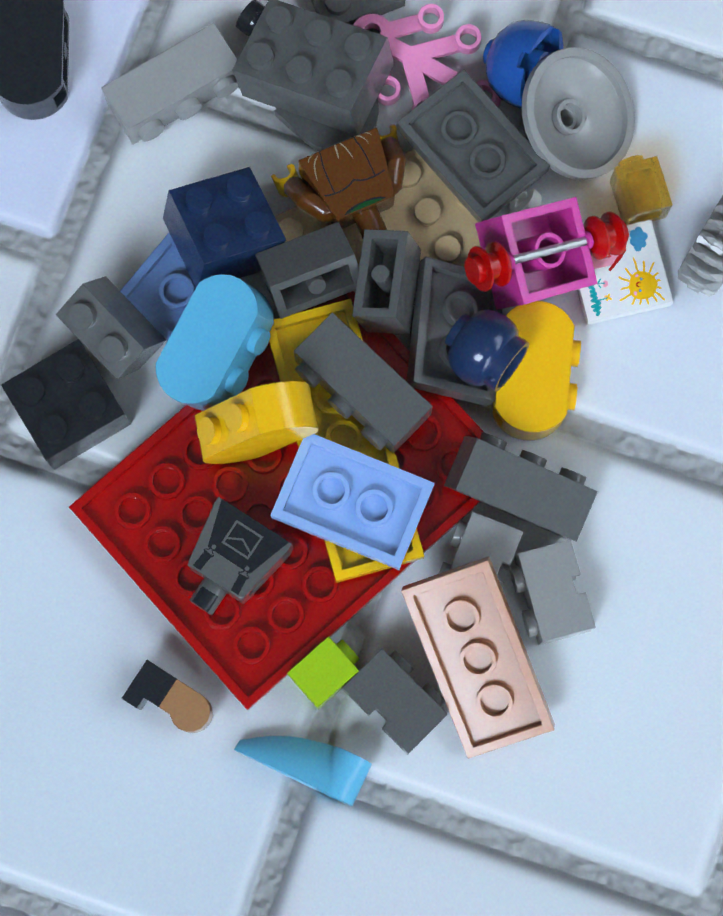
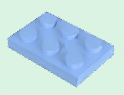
(352, 500)

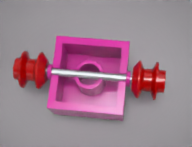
(542, 252)

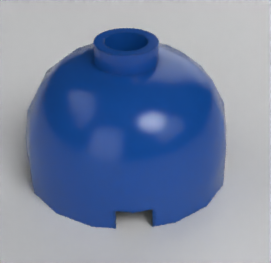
(515, 54)

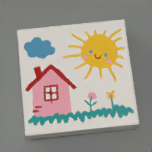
(628, 281)

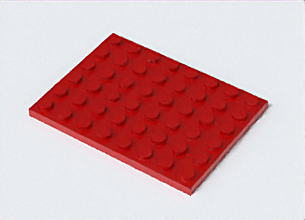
(162, 495)

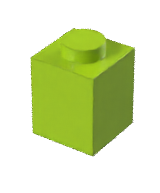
(325, 671)

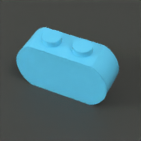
(215, 342)

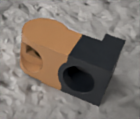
(186, 706)

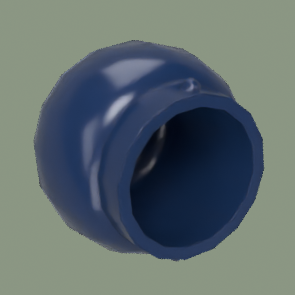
(485, 348)

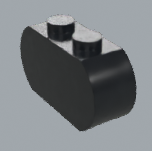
(33, 57)

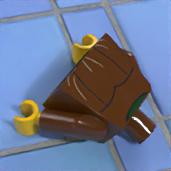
(348, 180)

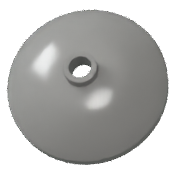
(593, 109)

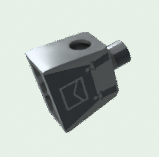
(234, 556)

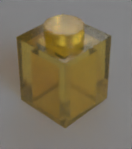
(640, 190)

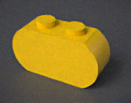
(540, 389)
(256, 422)

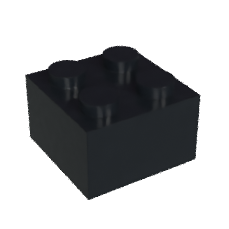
(65, 404)

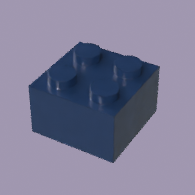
(221, 225)

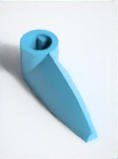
(310, 763)

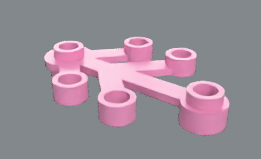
(420, 58)

